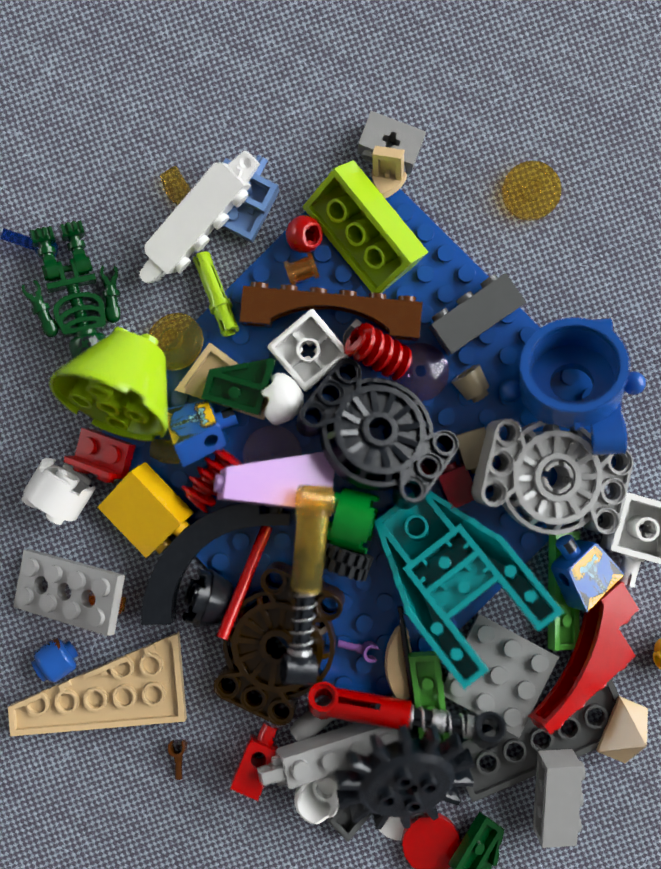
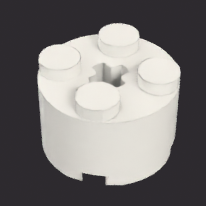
(58, 491)

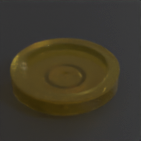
(526, 203)
(178, 339)

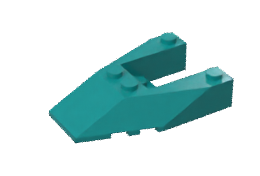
(446, 563)

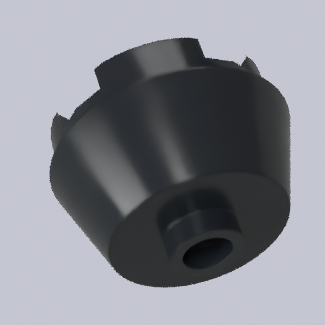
(207, 599)

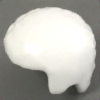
(284, 399)
(317, 800)

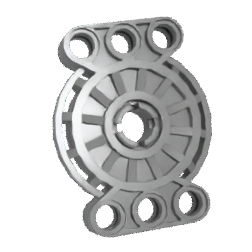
(579, 486)

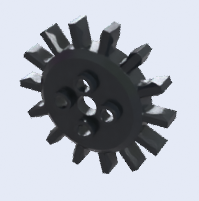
(404, 777)

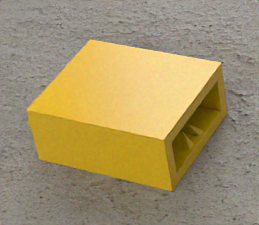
(146, 510)

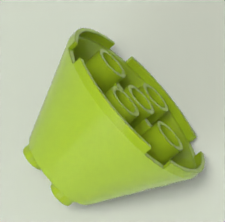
(118, 385)

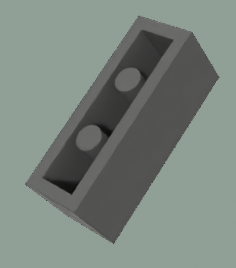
(476, 313)

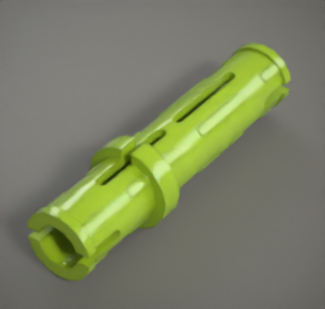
(220, 305)

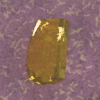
(175, 185)
(164, 451)

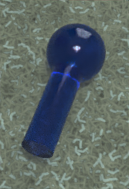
(22, 240)

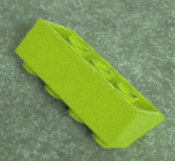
(364, 227)

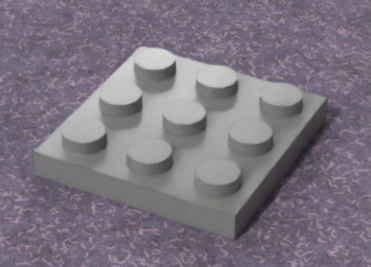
(514, 676)

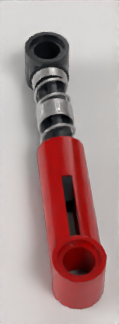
(394, 712)

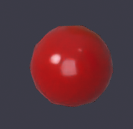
(304, 234)

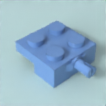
(250, 215)

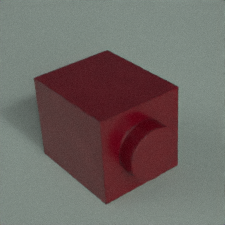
(455, 484)

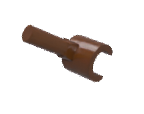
(178, 757)

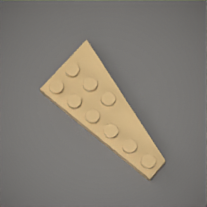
(125, 692)

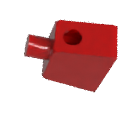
(246, 776)

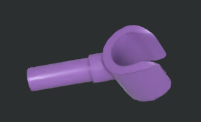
(362, 649)

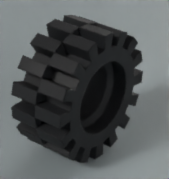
(346, 562)

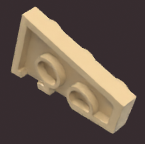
(196, 377)

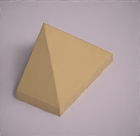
(625, 731)

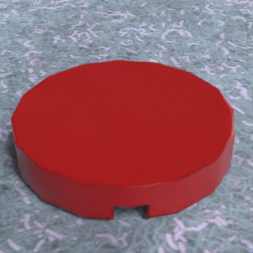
(430, 842)

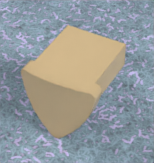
(388, 170)

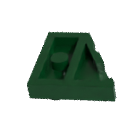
(240, 385)
(479, 846)

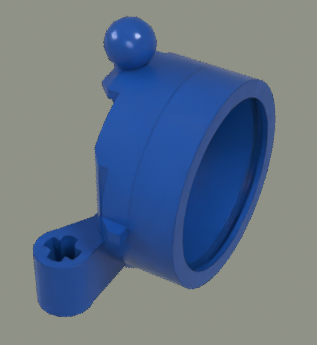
(593, 350)

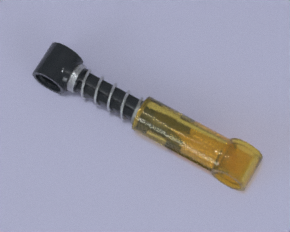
(313, 507)

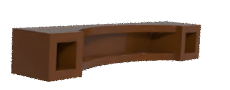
(265, 305)

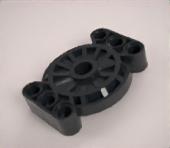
(360, 456)

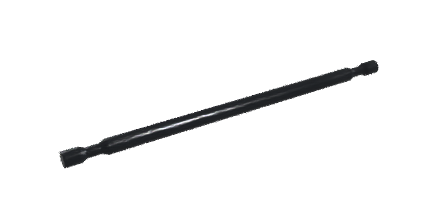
(406, 657)

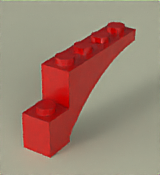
(595, 660)

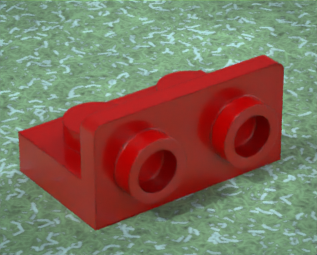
(101, 455)

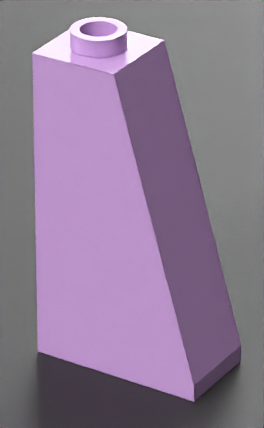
(273, 481)

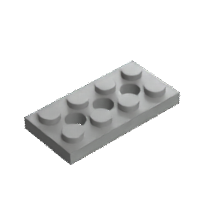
(82, 579)

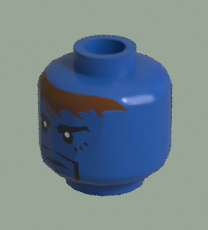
(55, 660)

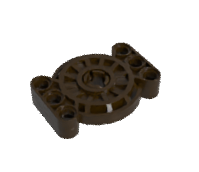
(252, 657)

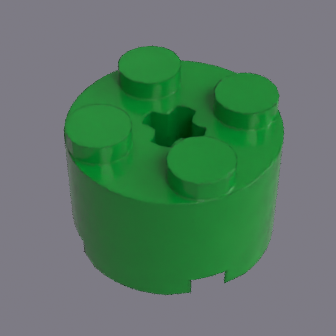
(352, 520)

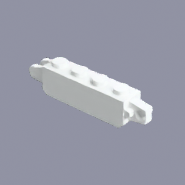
(197, 216)

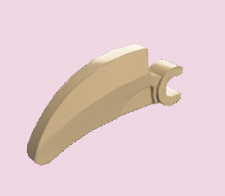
(395, 665)

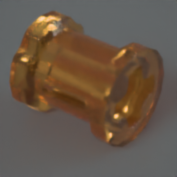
(301, 269)

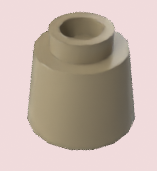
(472, 383)

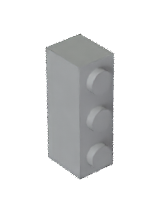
(558, 798)

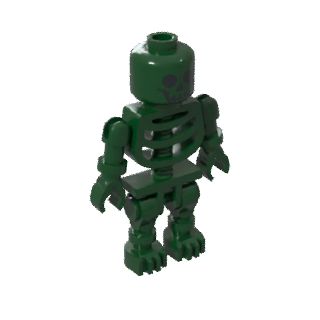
(85, 334)

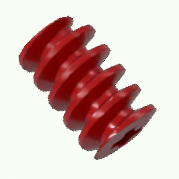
(378, 351)
(203, 487)

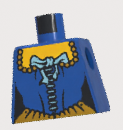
(197, 429)
(583, 572)

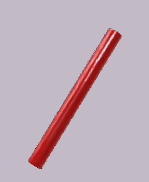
(244, 583)

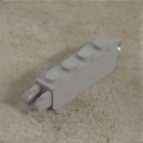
(321, 754)

